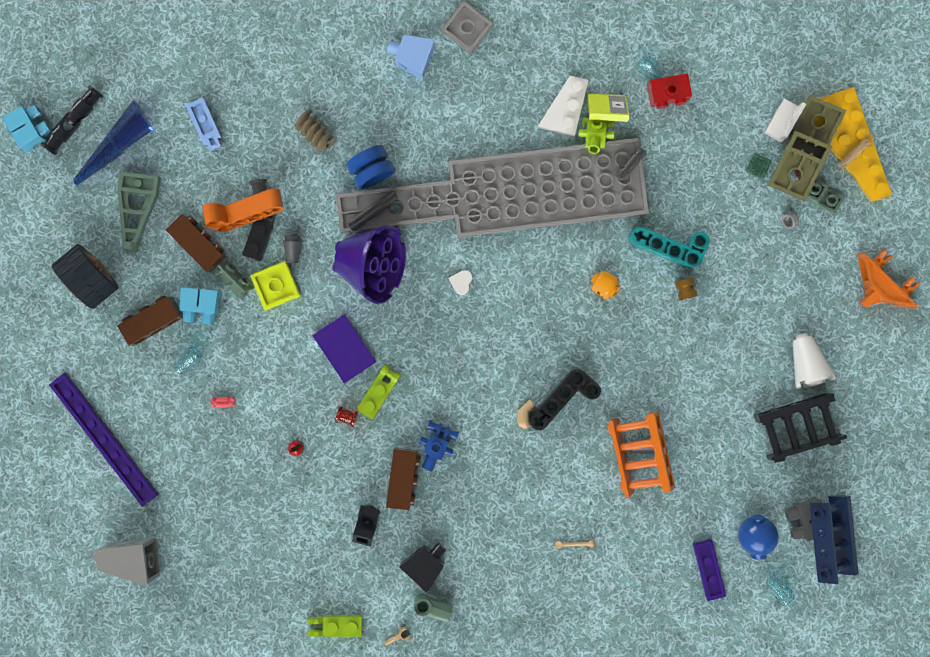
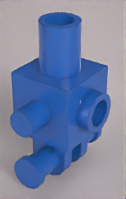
(437, 446)

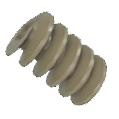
(313, 132)

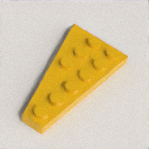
(851, 131)

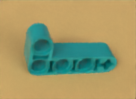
(666, 243)

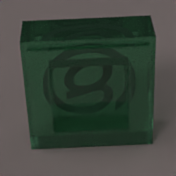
(758, 165)

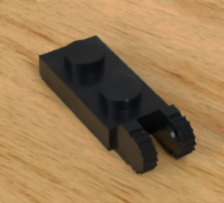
(258, 238)

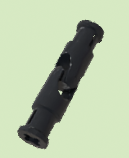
(79, 110)

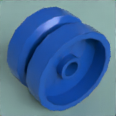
(370, 167)

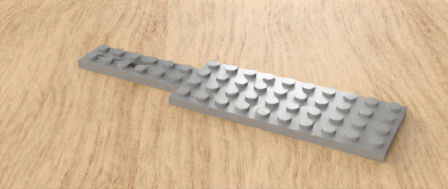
(515, 192)

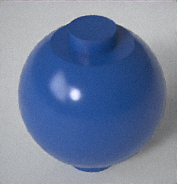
(758, 536)

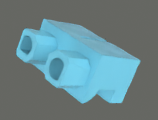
(25, 128)
(199, 301)

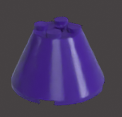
(372, 262)

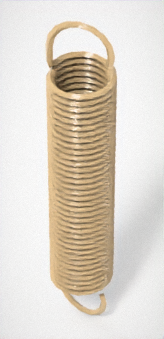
(854, 153)

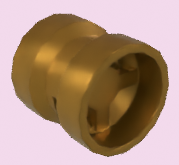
(686, 288)

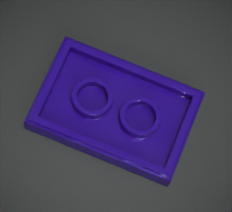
(344, 348)

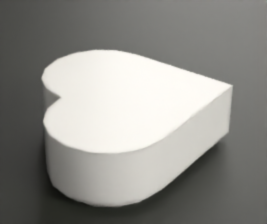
(460, 282)

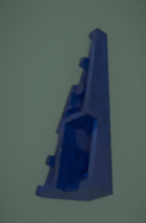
(125, 132)

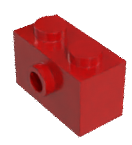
(669, 91)

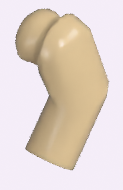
(523, 414)

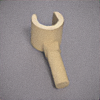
(398, 636)

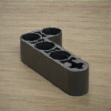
(560, 401)

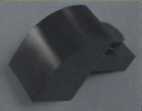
(366, 525)

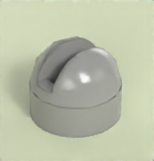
(786, 223)

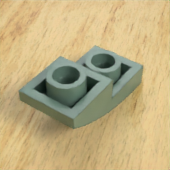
(824, 197)

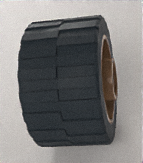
(84, 276)

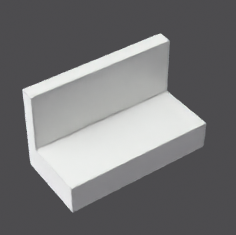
(784, 120)

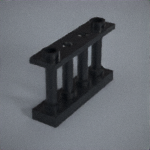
(804, 408)

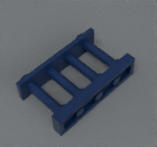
(834, 538)

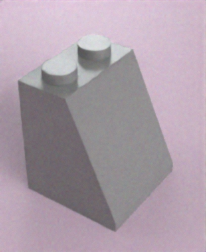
(129, 560)

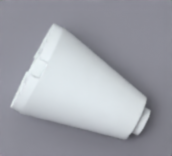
(809, 363)

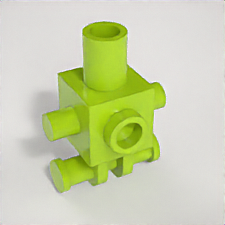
(596, 133)

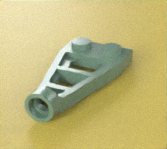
(137, 184)

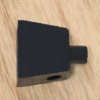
(424, 565)

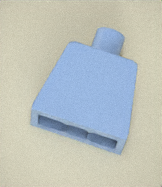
(412, 54)

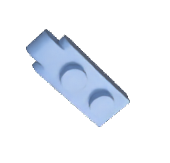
(204, 123)

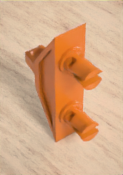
(880, 286)

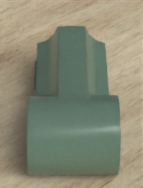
(435, 608)

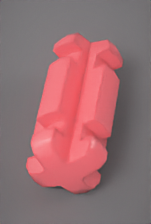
(222, 402)

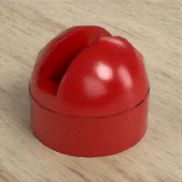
(293, 444)

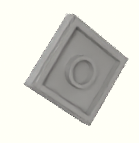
(467, 27)

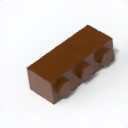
(196, 242)
(150, 320)
(402, 479)

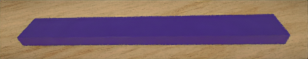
(103, 439)

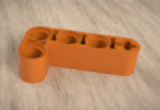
(243, 211)

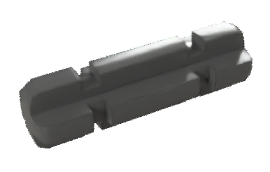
(630, 164)

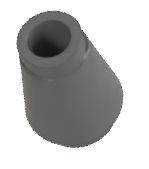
(292, 248)

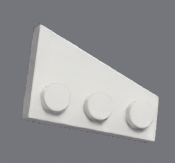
(566, 108)

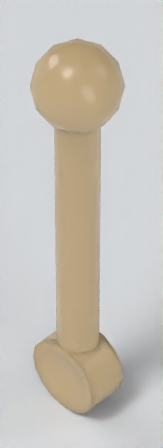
(558, 544)

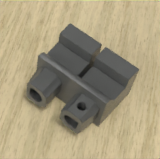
(801, 513)

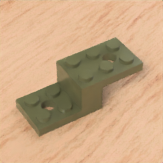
(807, 148)

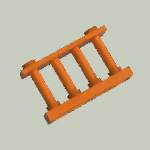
(656, 442)

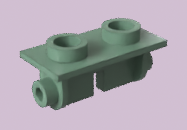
(228, 273)

